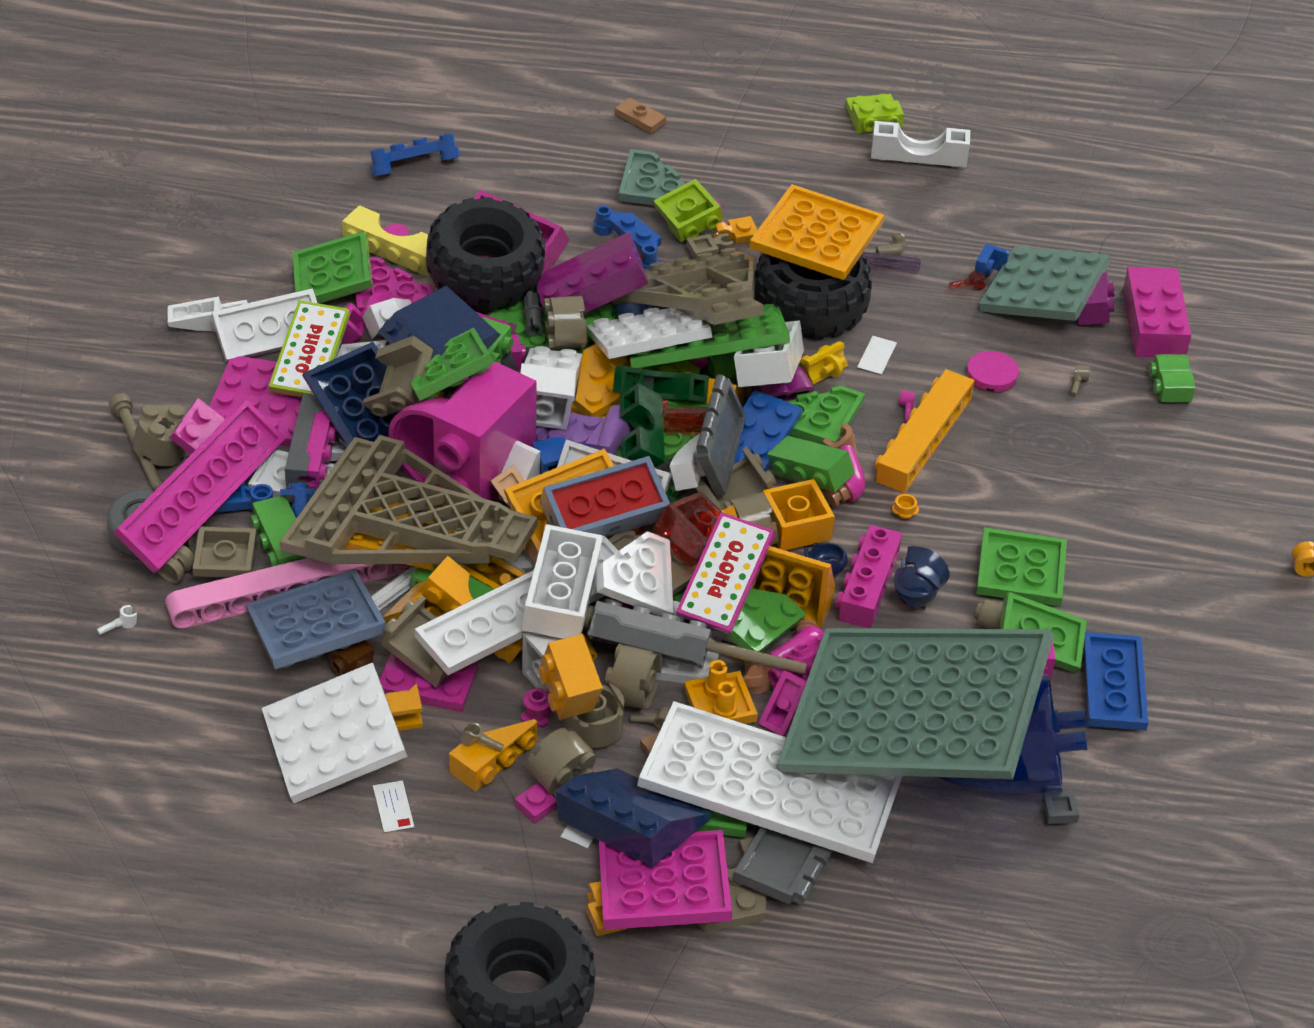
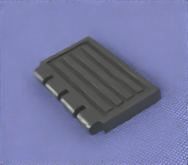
(720, 434)
(781, 866)

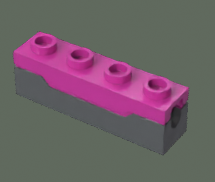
(310, 445)

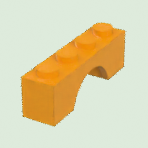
(450, 589)

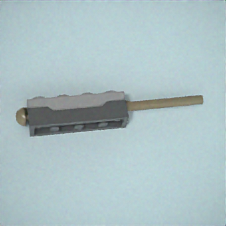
(669, 637)

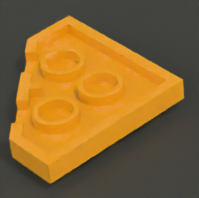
(596, 382)

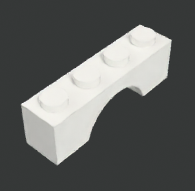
(947, 149)

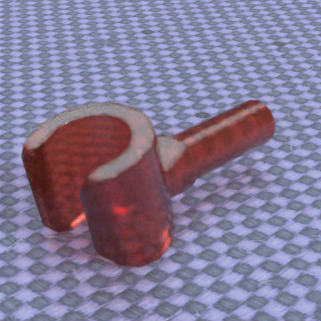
(975, 279)

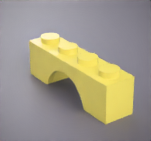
(402, 250)

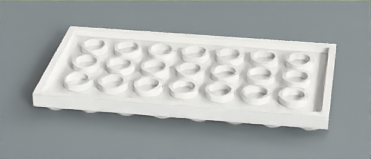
(737, 774)

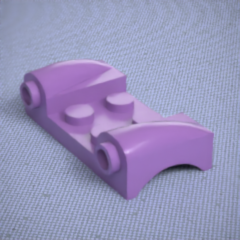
(592, 430)

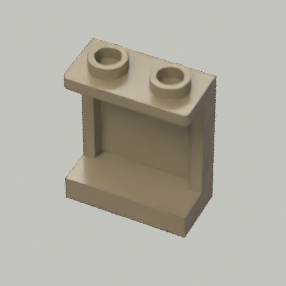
(403, 362)
(745, 479)
(401, 642)

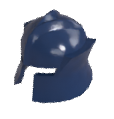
(922, 582)

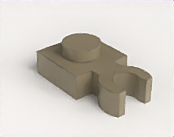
(707, 244)

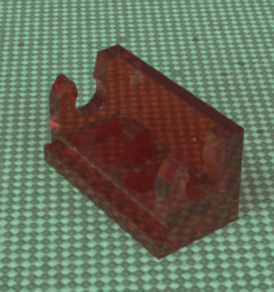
(682, 419)

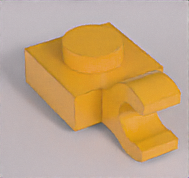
(739, 229)
(595, 909)

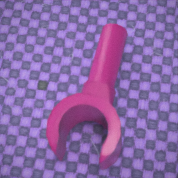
(907, 400)

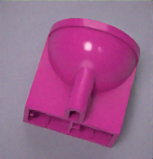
(471, 429)

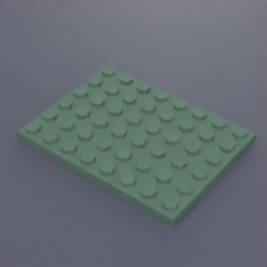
(917, 702)

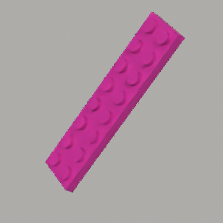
(199, 486)

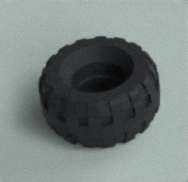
(490, 230)
(815, 299)
(519, 940)

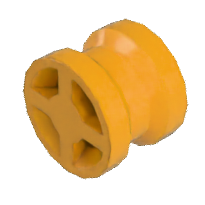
(1304, 558)

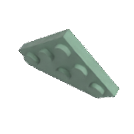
(646, 178)

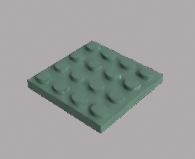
(1044, 283)

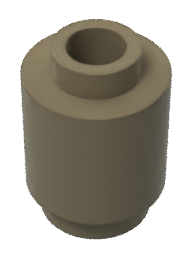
(989, 614)

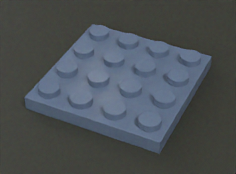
(316, 619)

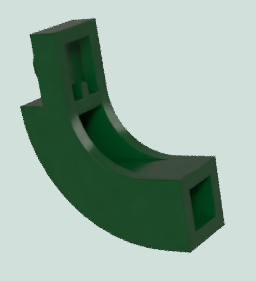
(669, 385)

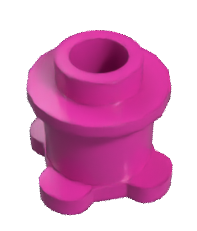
(537, 707)

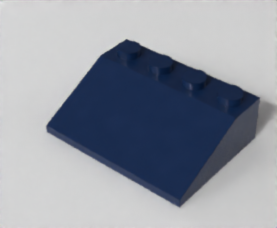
(436, 321)
(343, 386)
(628, 816)

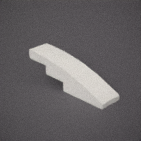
(197, 314)

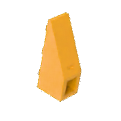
(481, 763)

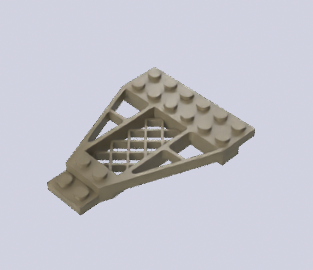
(705, 288)
(356, 486)

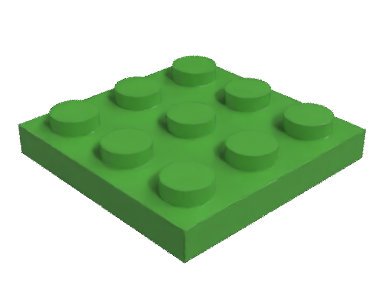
(334, 267)
(1022, 565)

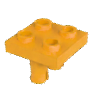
(722, 694)

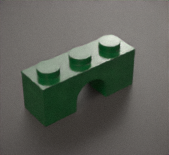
(645, 413)

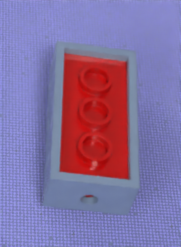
(607, 499)

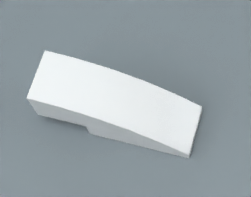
(686, 467)

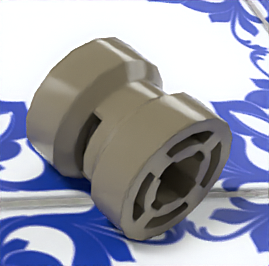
(177, 564)

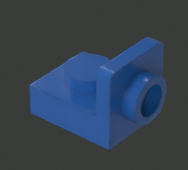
(991, 259)
(302, 496)

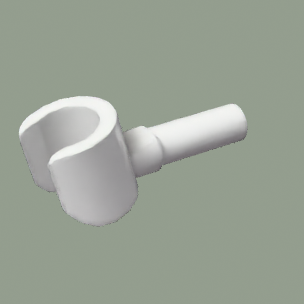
(125, 620)

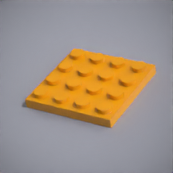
(817, 232)

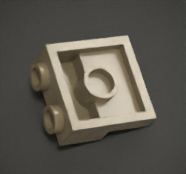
(224, 551)

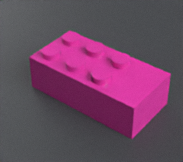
(1156, 311)

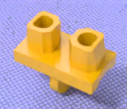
(826, 362)

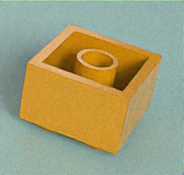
(800, 514)
(570, 677)

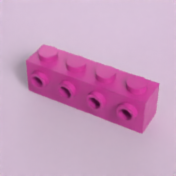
(869, 576)

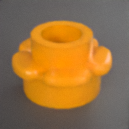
(905, 506)

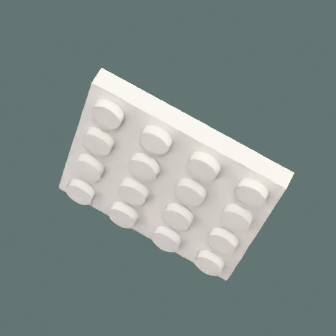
(646, 331)
(333, 733)

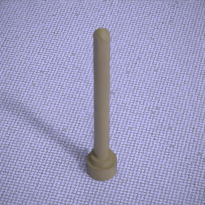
(122, 407)

